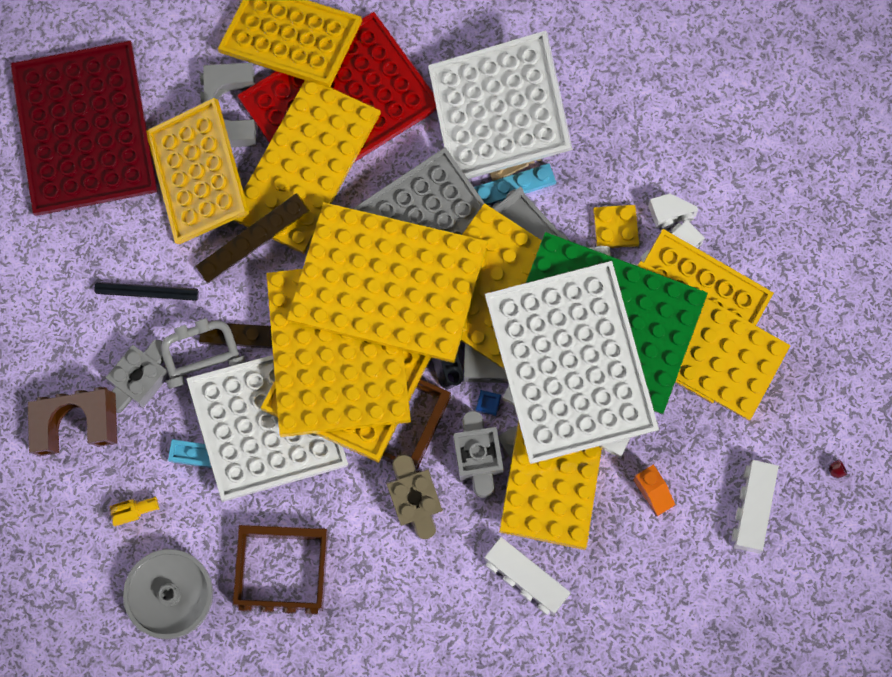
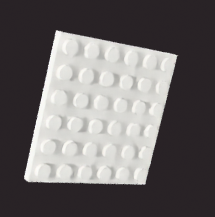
(501, 106)
(246, 441)

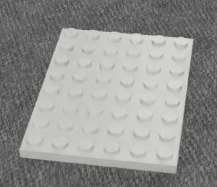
(571, 362)

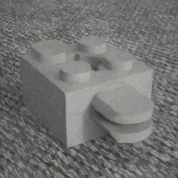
(138, 376)
(478, 454)

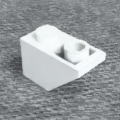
(670, 210)

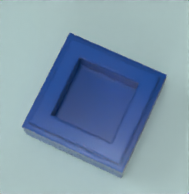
(488, 403)

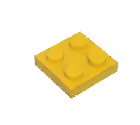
(616, 226)

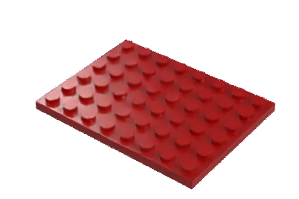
(371, 72)

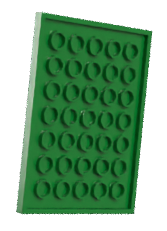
(657, 307)

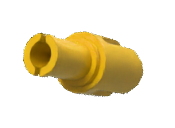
(131, 510)

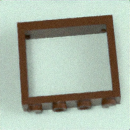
(432, 424)
(279, 533)

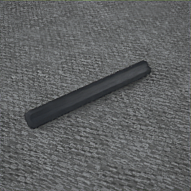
(146, 291)

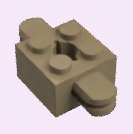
(414, 496)

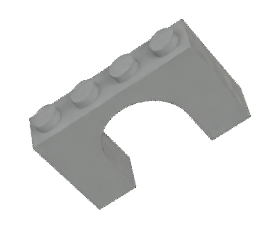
(229, 77)

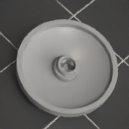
(168, 594)

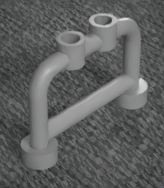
(182, 332)

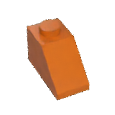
(654, 490)

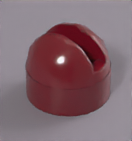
(837, 469)

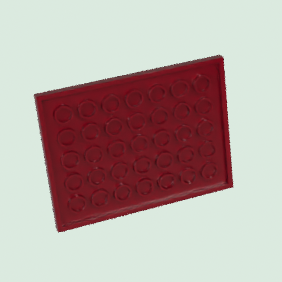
(83, 128)

